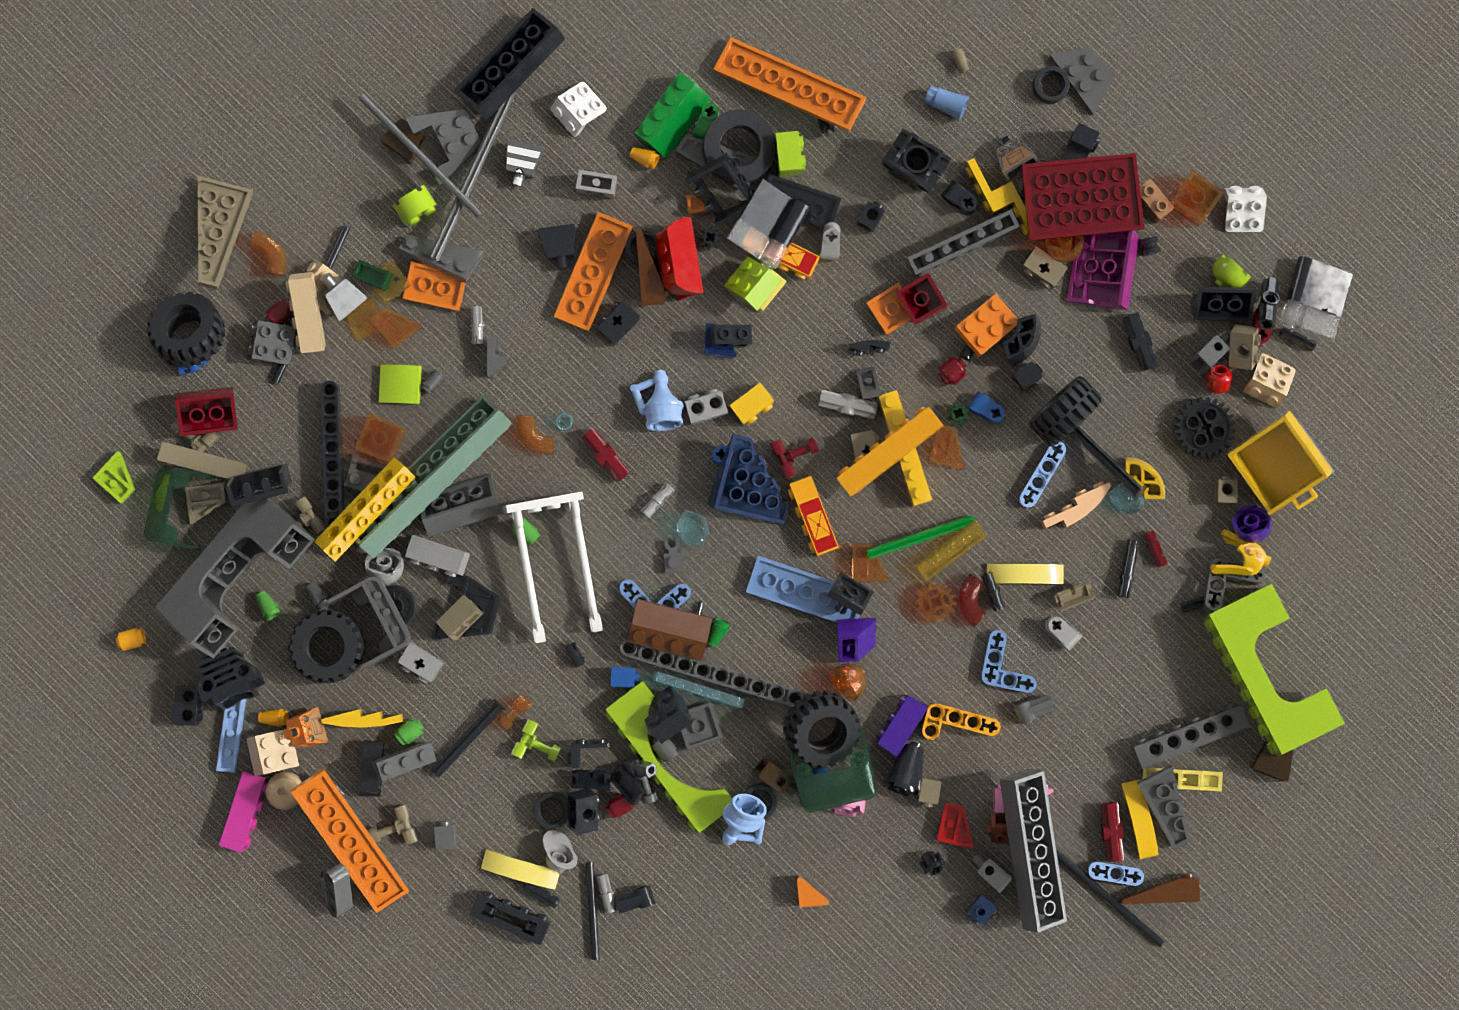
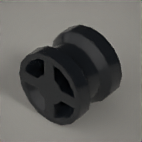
(1149, 246)

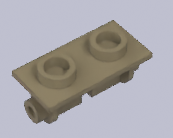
(1068, 599)

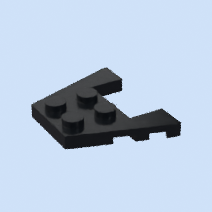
(483, 598)

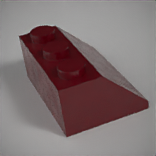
(206, 411)

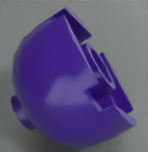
(1252, 523)

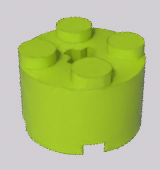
(415, 205)

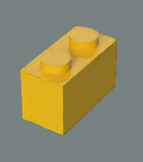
(751, 404)

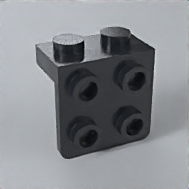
(574, 756)

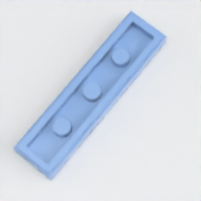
(231, 738)

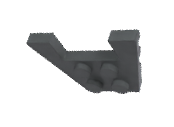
(454, 134)

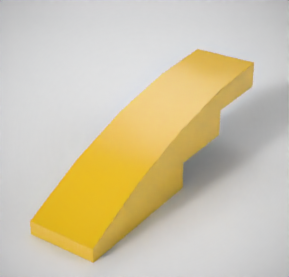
(356, 719)

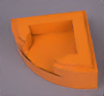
(695, 205)

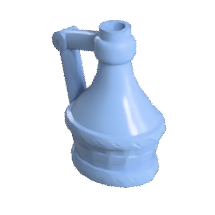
(662, 409)
(744, 815)

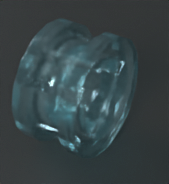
(563, 427)

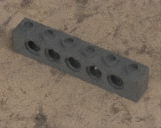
(962, 243)
(1237, 722)

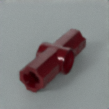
(605, 454)
(1112, 831)

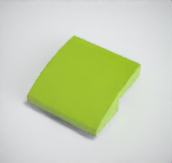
(400, 384)

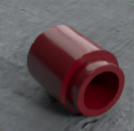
(278, 312)
(618, 806)

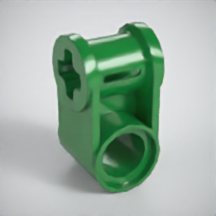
(704, 121)

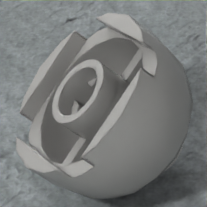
(386, 566)

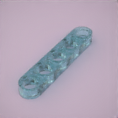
(698, 689)

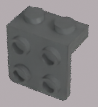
(271, 342)

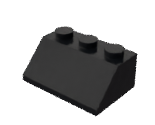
(1223, 303)

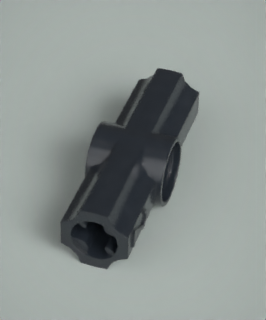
(1268, 303)
(1140, 341)

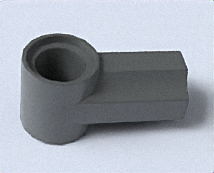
(1030, 710)

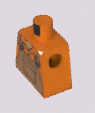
(306, 729)

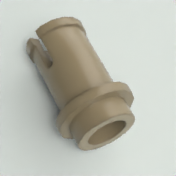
(961, 61)

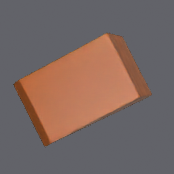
(808, 895)

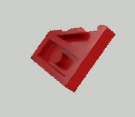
(954, 826)

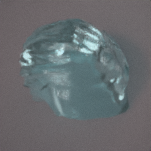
(1123, 500)
(692, 528)

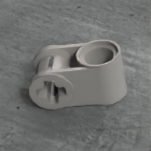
(830, 243)
(1065, 634)

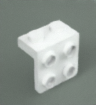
(577, 108)
(1245, 209)

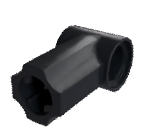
(639, 898)

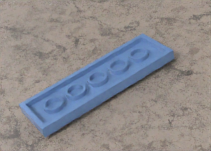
(795, 589)

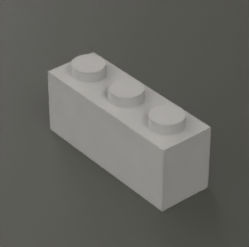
(437, 556)

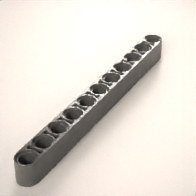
(710, 676)

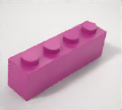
(243, 812)

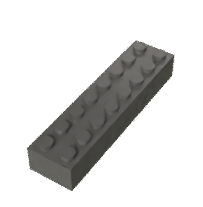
(1033, 850)

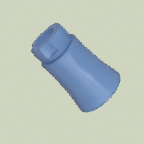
(947, 101)

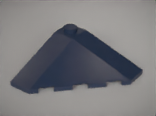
(745, 485)

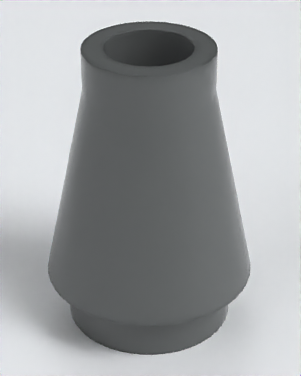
(318, 596)

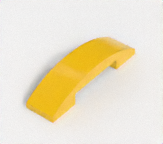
(1140, 820)

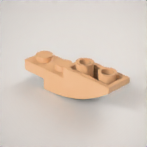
(1084, 503)

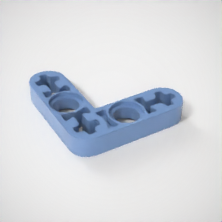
(667, 596)
(1000, 674)

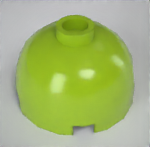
(1229, 273)

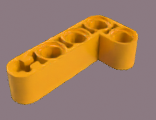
(961, 722)

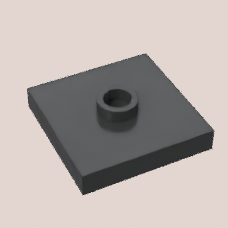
(703, 728)

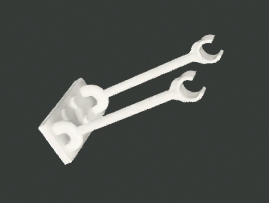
(551, 503)

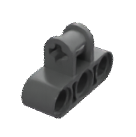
(336, 888)

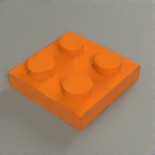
(889, 310)

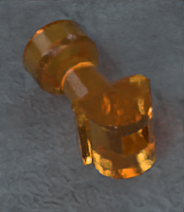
(519, 706)

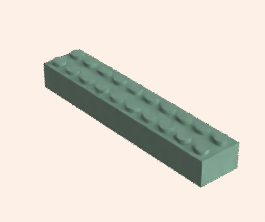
(436, 471)

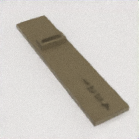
(200, 461)

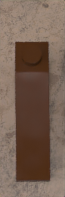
(650, 279)
(1173, 890)

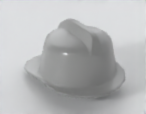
(559, 851)

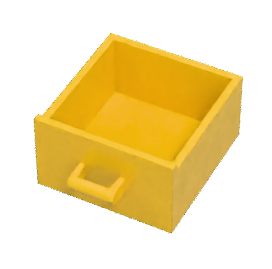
(1280, 464)

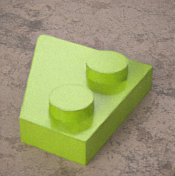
(116, 478)

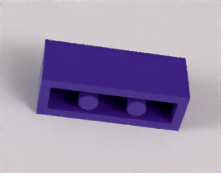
(901, 724)

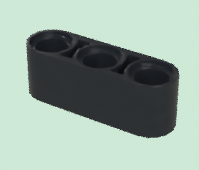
(368, 782)

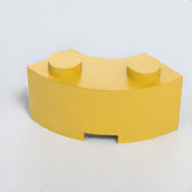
(1147, 477)

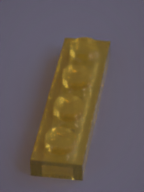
(951, 550)

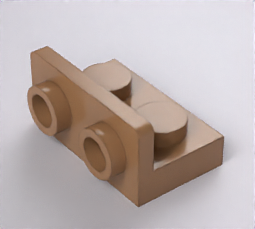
(1154, 201)

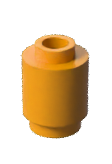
(130, 639)

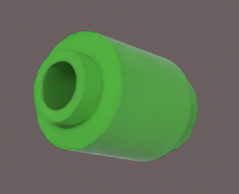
(530, 532)
(409, 731)

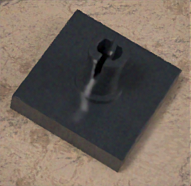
(849, 594)

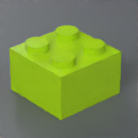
(788, 154)
(752, 283)

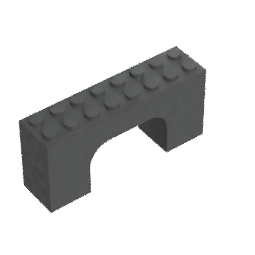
(197, 597)

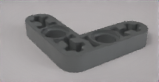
(1209, 592)

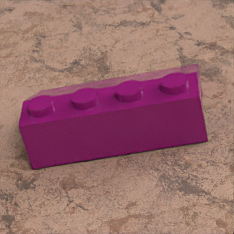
(1104, 270)

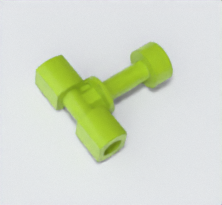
(529, 740)

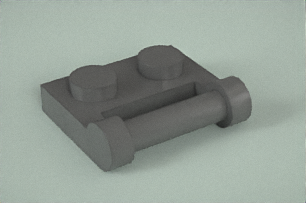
(358, 479)

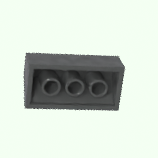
(462, 505)

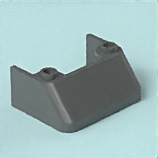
(376, 593)

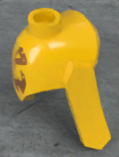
(1252, 553)

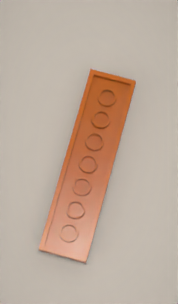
(790, 84)
(349, 840)

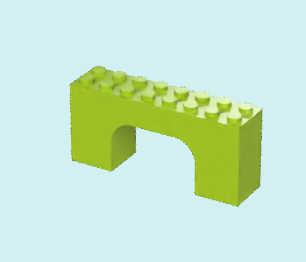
(1281, 722)

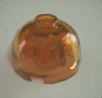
(1064, 248)
(850, 680)

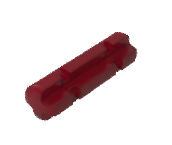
(1155, 548)

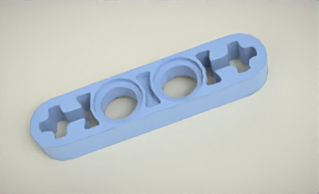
(1040, 473)

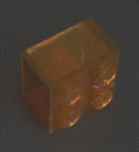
(1195, 198)
(380, 438)

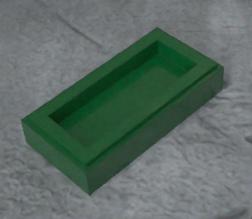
(372, 275)

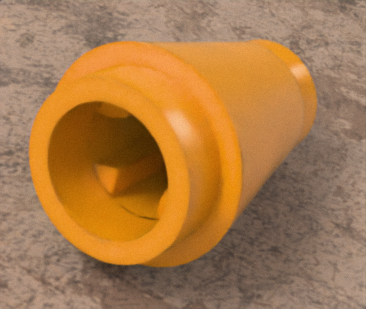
(645, 157)
(274, 717)

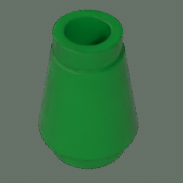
(717, 631)

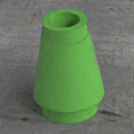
(267, 606)

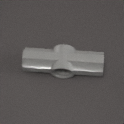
(848, 404)

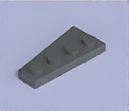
(455, 260)
(1164, 800)

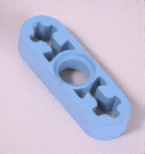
(1100, 876)

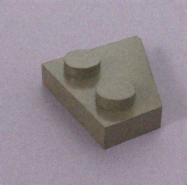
(204, 499)

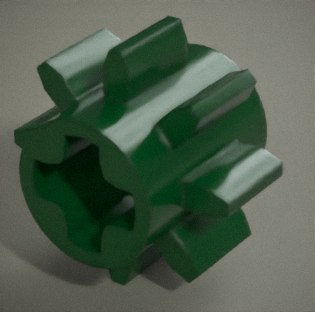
(952, 416)

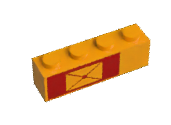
(798, 261)
(813, 515)

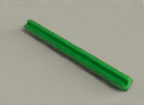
(919, 537)

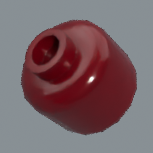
(952, 371)

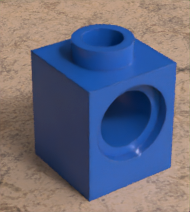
(624, 677)

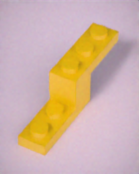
(999, 198)

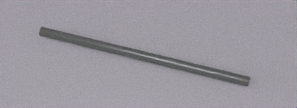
(418, 153)

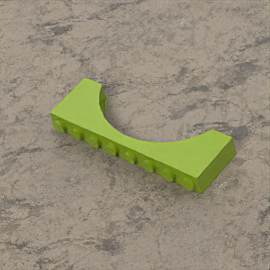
(699, 805)

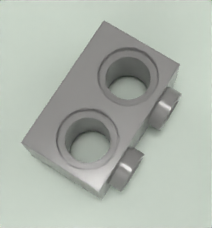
(707, 411)

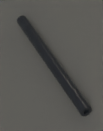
(592, 910)

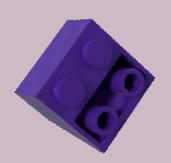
(855, 638)

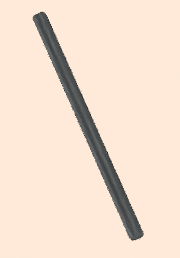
(470, 179)

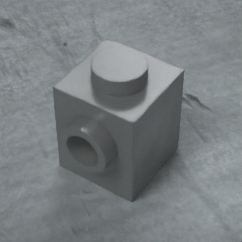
(444, 836)

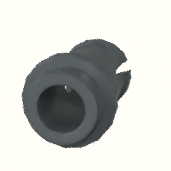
(432, 382)

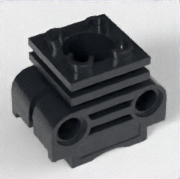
(908, 145)
(228, 679)

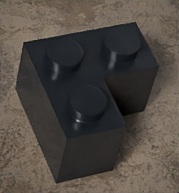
(1081, 143)
(671, 716)

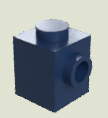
(980, 910)

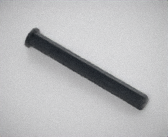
(1108, 462)
(468, 738)

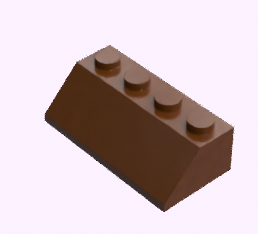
(669, 629)

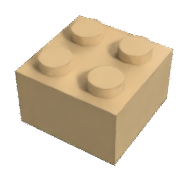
(271, 753)

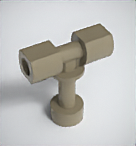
(198, 443)
(308, 517)
(401, 826)

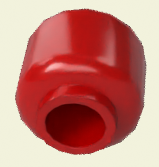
(1218, 379)

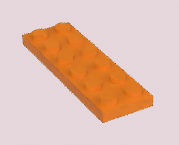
(593, 271)

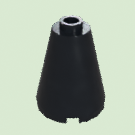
(907, 770)

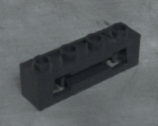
(506, 906)

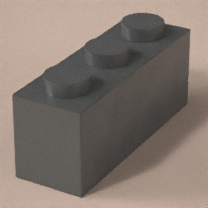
(403, 761)

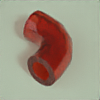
(969, 600)

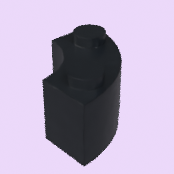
(1024, 339)

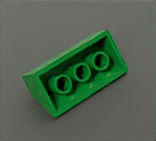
(672, 115)

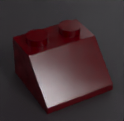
(922, 299)

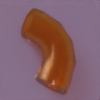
(272, 250)
(531, 437)

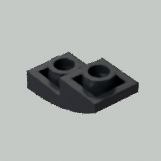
(862, 347)

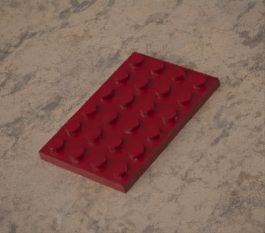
(1082, 197)

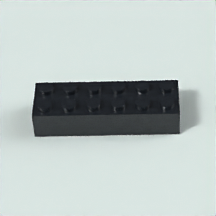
(509, 64)

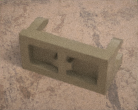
(459, 617)

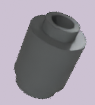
(665, 751)

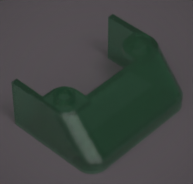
(156, 524)
(836, 786)

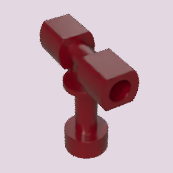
(787, 457)

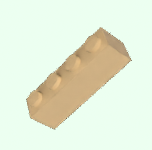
(306, 312)

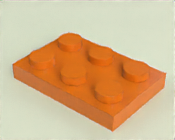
(433, 287)
(987, 325)

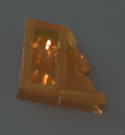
(394, 327)
(946, 449)
(866, 569)

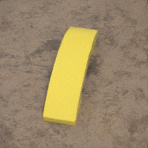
(1026, 573)
(519, 869)

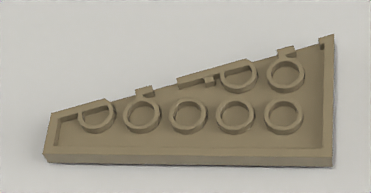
(219, 222)

